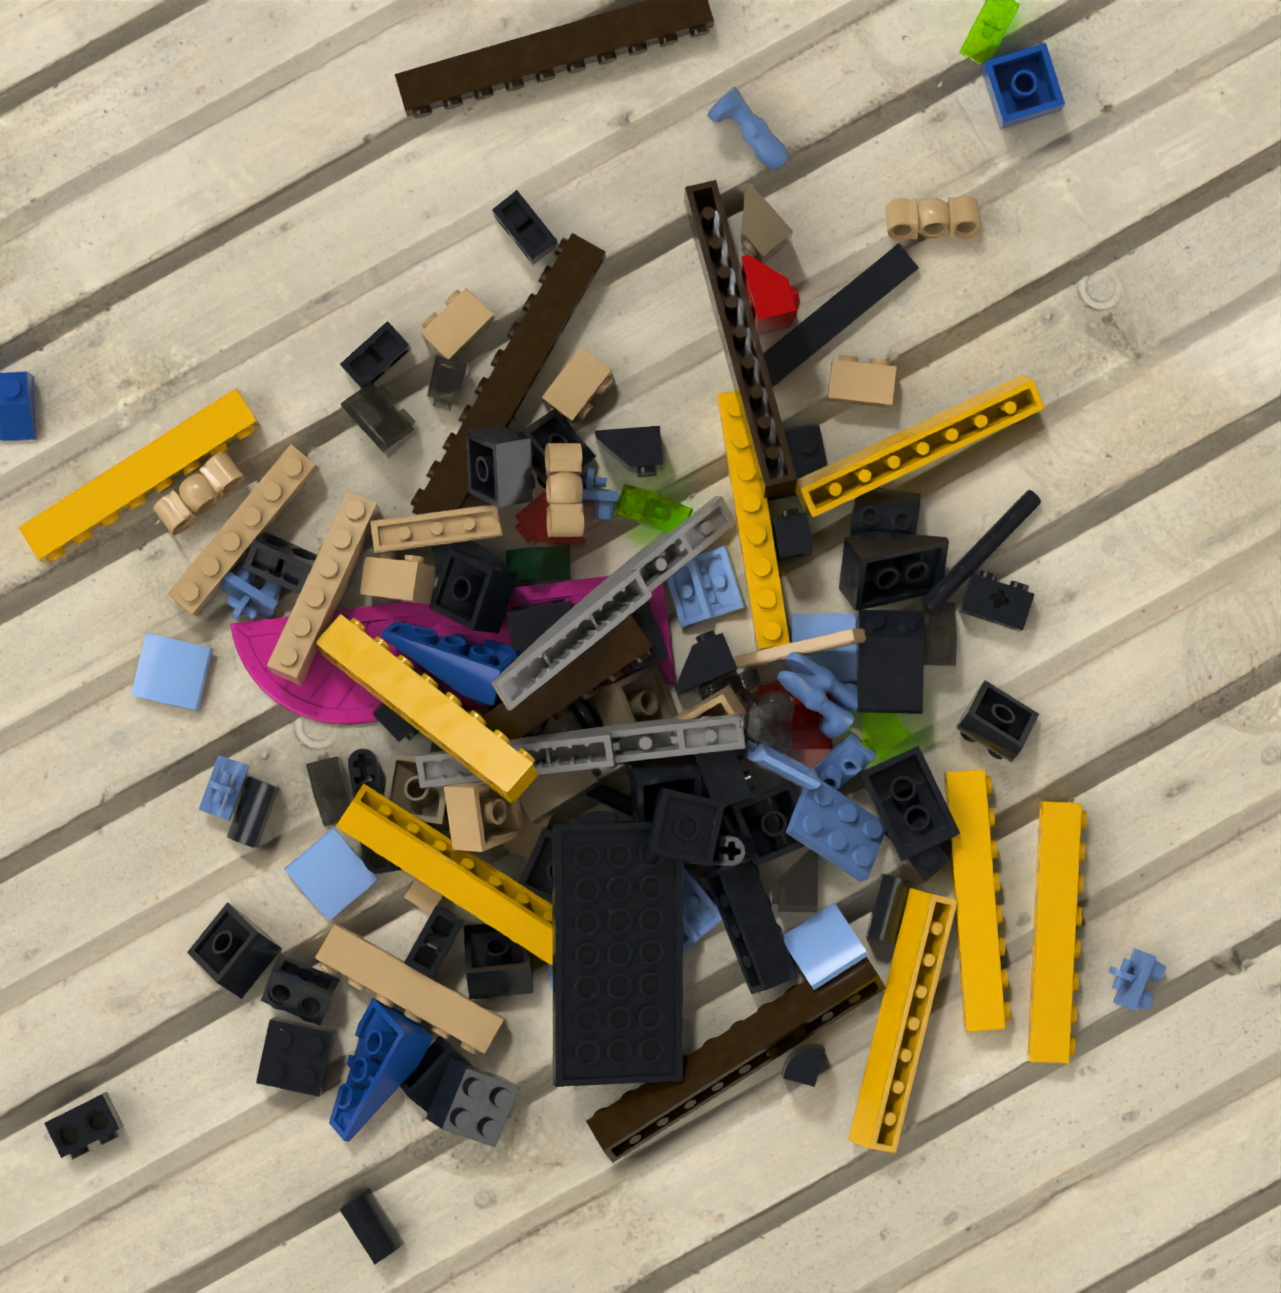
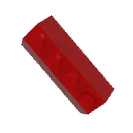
(769, 295)

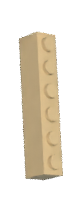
(236, 536)
(324, 588)
(407, 987)

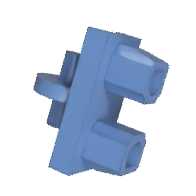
(603, 500)
(248, 599)
(844, 762)
(224, 787)
(1133, 977)

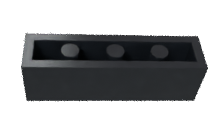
(751, 926)

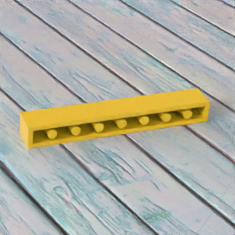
(918, 445)
(139, 476)
(753, 530)
(428, 709)
(451, 872)
(976, 906)
(1055, 932)
(902, 1021)

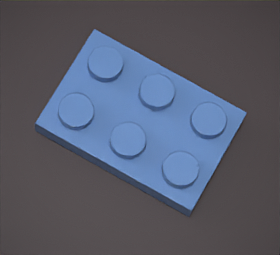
(837, 830)

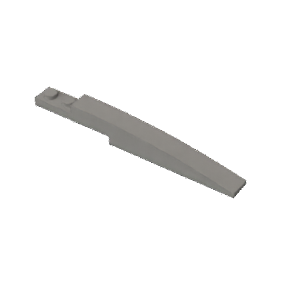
(612, 601)
(601, 747)

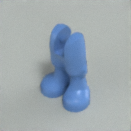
(754, 128)
(810, 687)

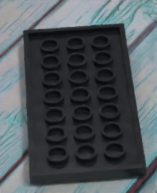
(615, 956)

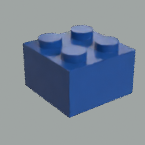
(1022, 86)

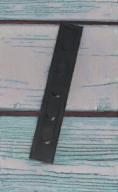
(838, 313)

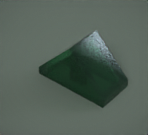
(540, 563)

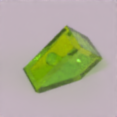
(989, 29)
(650, 509)
(882, 732)

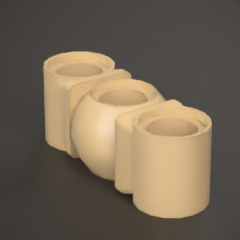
(933, 218)
(564, 490)
(199, 493)

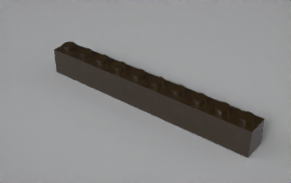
(551, 52)
(740, 339)
(513, 368)
(731, 1058)

